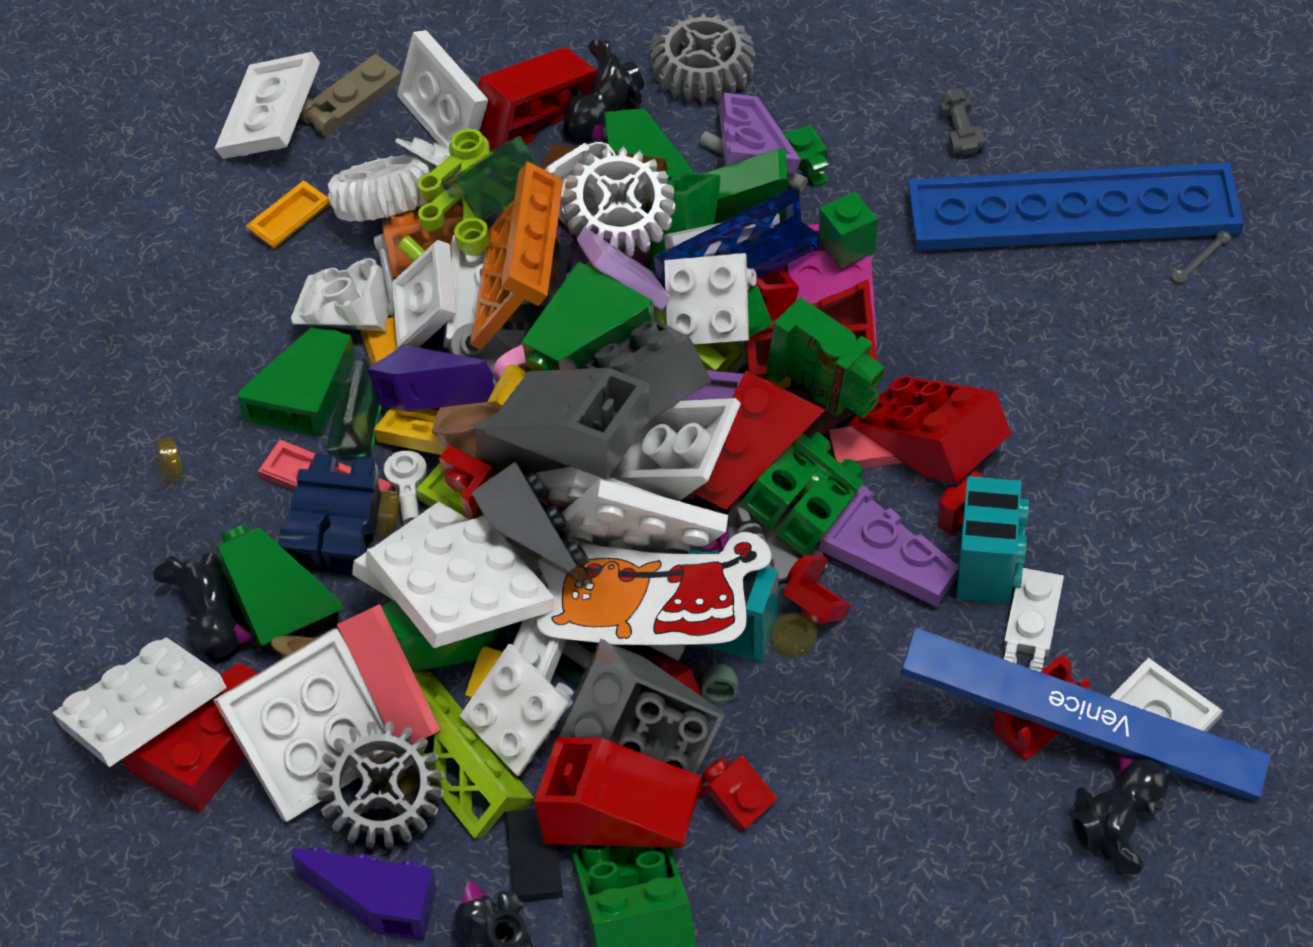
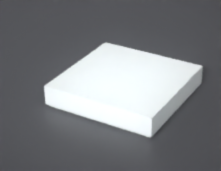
(424, 296)
(1165, 695)

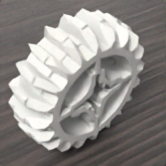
(619, 180)
(378, 188)

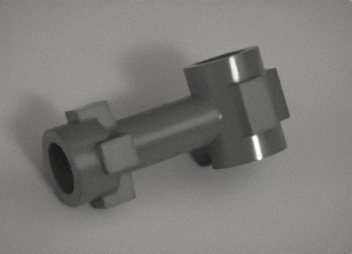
(966, 138)

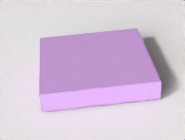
(622, 268)

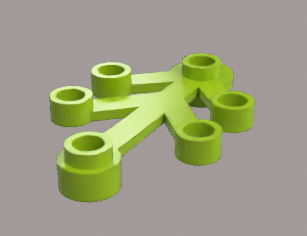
(471, 233)

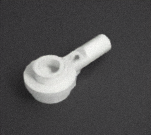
(405, 472)

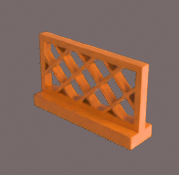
(518, 252)

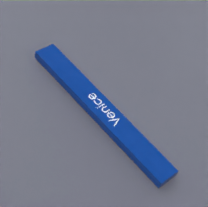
(1085, 714)

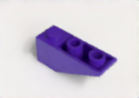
(429, 379)
(378, 893)

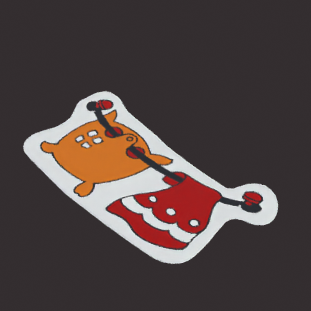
(654, 595)

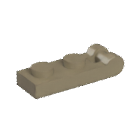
(350, 95)

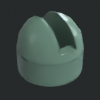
(719, 684)

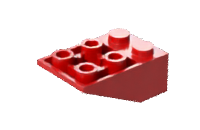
(936, 426)
(613, 796)

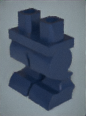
(335, 502)

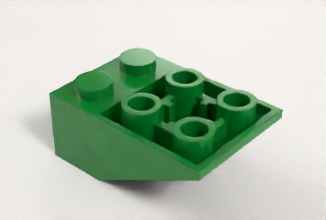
(633, 896)

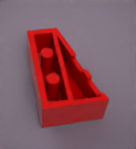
(531, 95)
(849, 308)
(760, 433)
(194, 753)

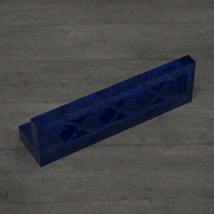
(765, 248)

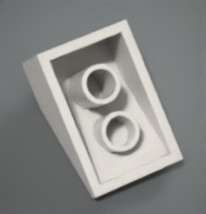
(678, 448)

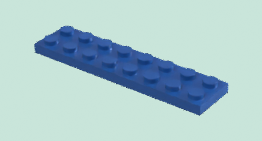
(1074, 206)

